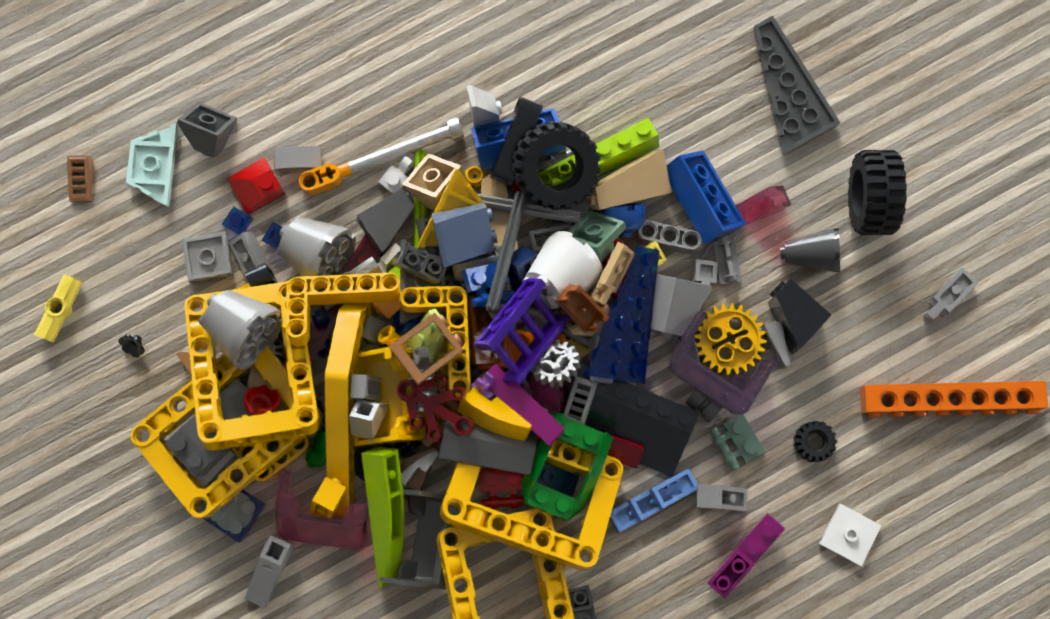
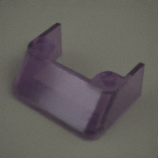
(733, 395)

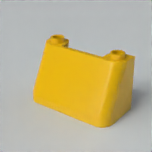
(395, 425)

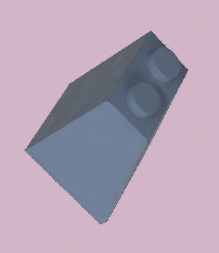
(464, 233)

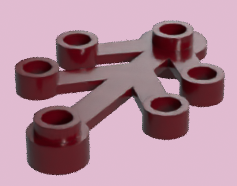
(432, 405)

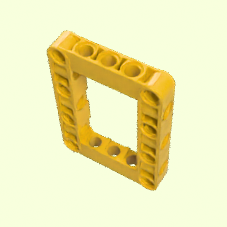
(205, 377)
(174, 472)
(522, 533)
(454, 567)

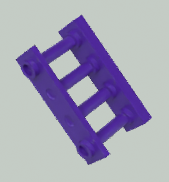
(504, 325)

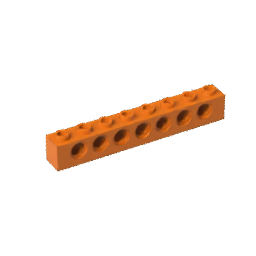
(1033, 392)

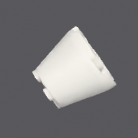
(564, 263)

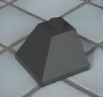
(206, 128)

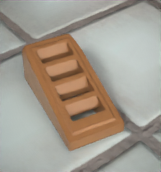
(72, 162)

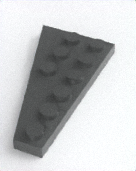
(795, 98)

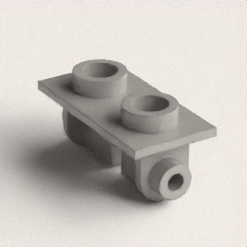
(727, 260)

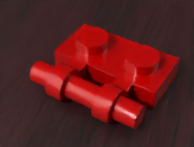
(498, 480)

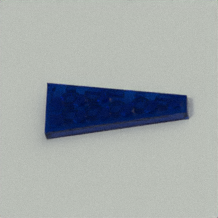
(626, 334)

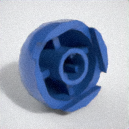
(632, 214)

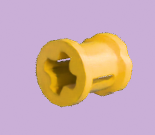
(388, 336)

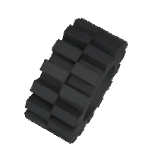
(828, 441)

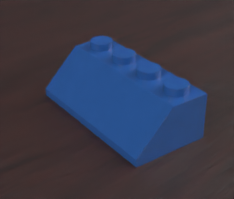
(490, 137)
(704, 196)

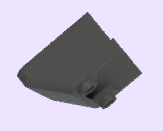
(426, 567)

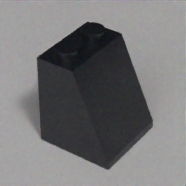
(798, 312)

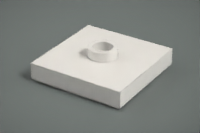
(850, 534)

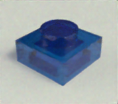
(237, 221)
(273, 236)

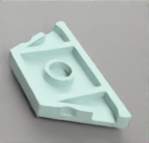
(153, 164)

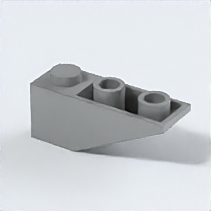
(268, 570)

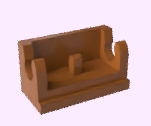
(581, 308)

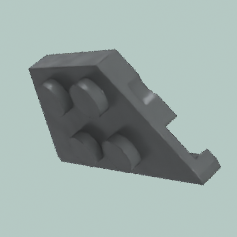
(408, 280)

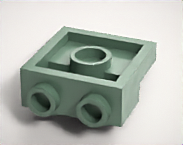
(598, 232)

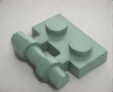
(743, 439)

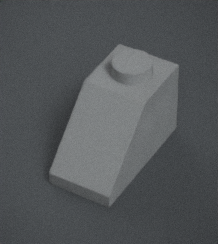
(722, 498)

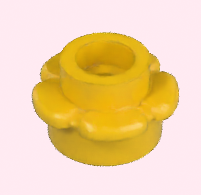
(475, 170)

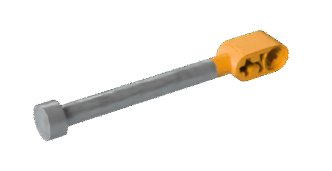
(451, 130)

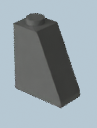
(386, 219)

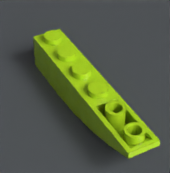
(613, 152)
(385, 509)

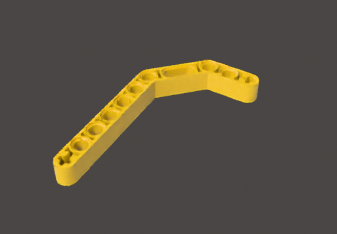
(338, 404)

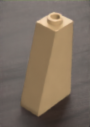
(634, 182)
(500, 218)

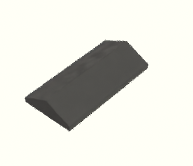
(487, 449)

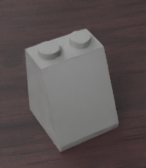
(676, 304)

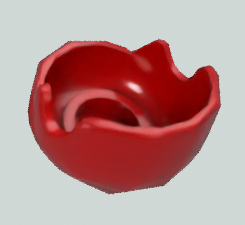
(261, 399)

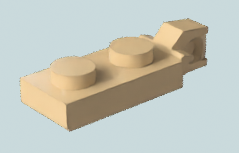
(613, 273)

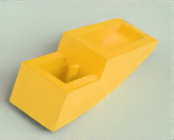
(494, 415)

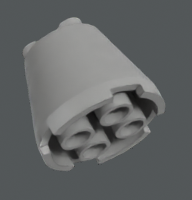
(316, 247)
(240, 326)

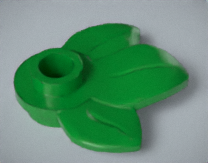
(317, 455)

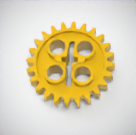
(738, 357)

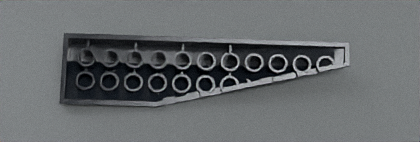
(637, 417)

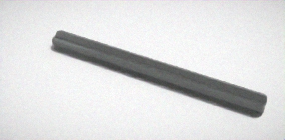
(506, 252)

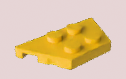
(456, 195)

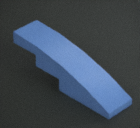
(653, 500)

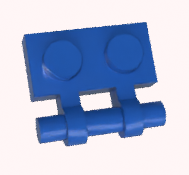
(480, 279)

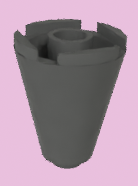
(814, 251)

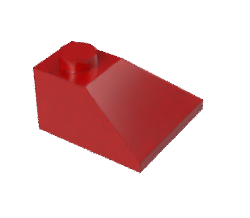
(256, 186)

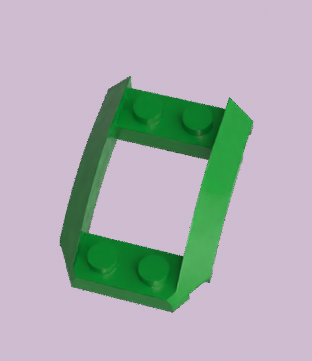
(555, 502)

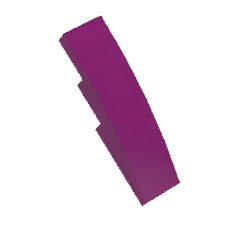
(522, 403)

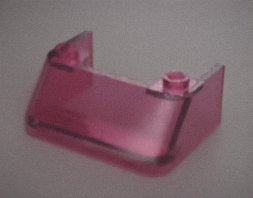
(346, 533)

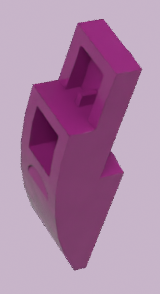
(745, 555)

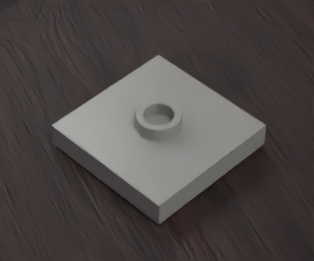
(207, 257)

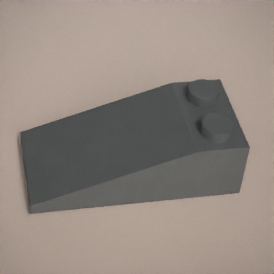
(186, 441)

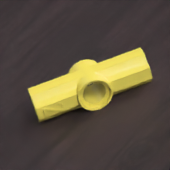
(65, 295)

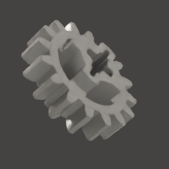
(556, 364)

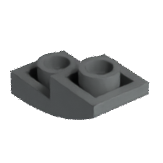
(420, 265)
(582, 603)

